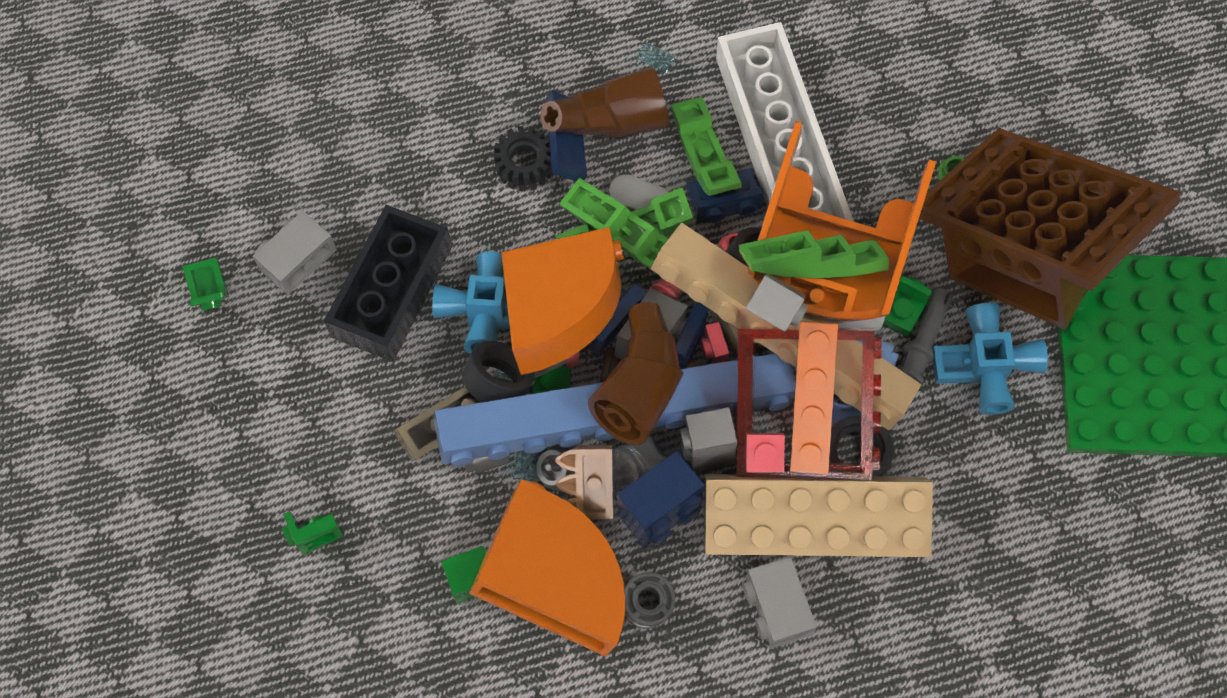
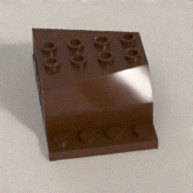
(1040, 222)

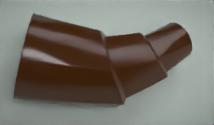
(614, 109)
(641, 383)

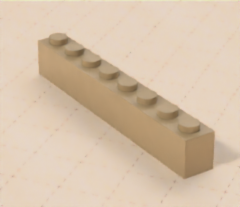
(727, 288)

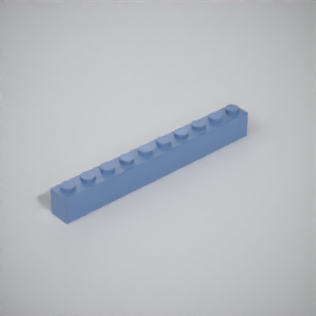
(564, 417)

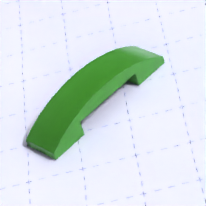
(703, 148)
(664, 214)

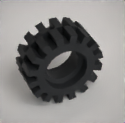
(523, 142)

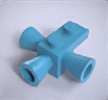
(483, 302)
(988, 359)

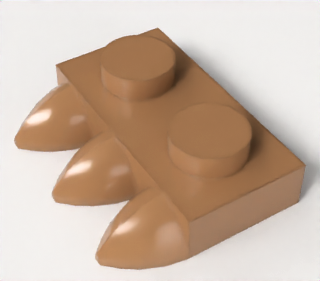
(591, 482)

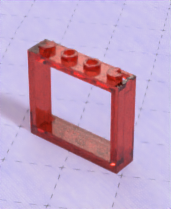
(869, 419)

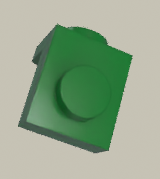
(206, 283)

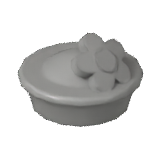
(548, 470)

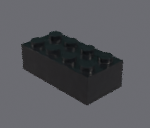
(388, 283)

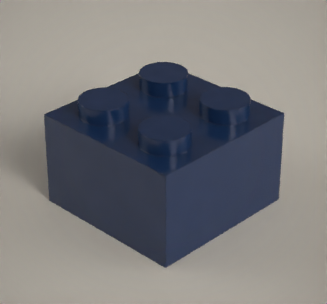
(661, 500)

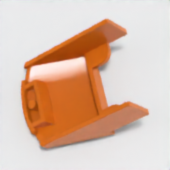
(842, 297)

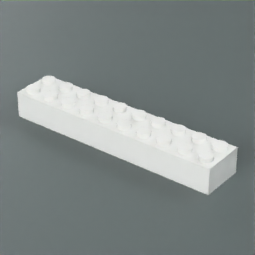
(767, 102)

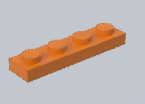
(814, 397)

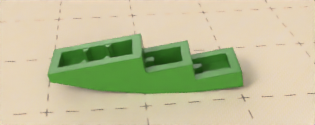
(601, 211)
(805, 257)

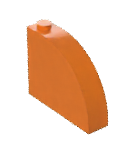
(560, 296)
(554, 570)

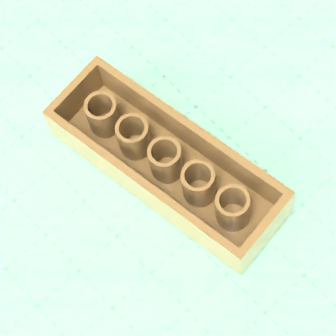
(818, 516)

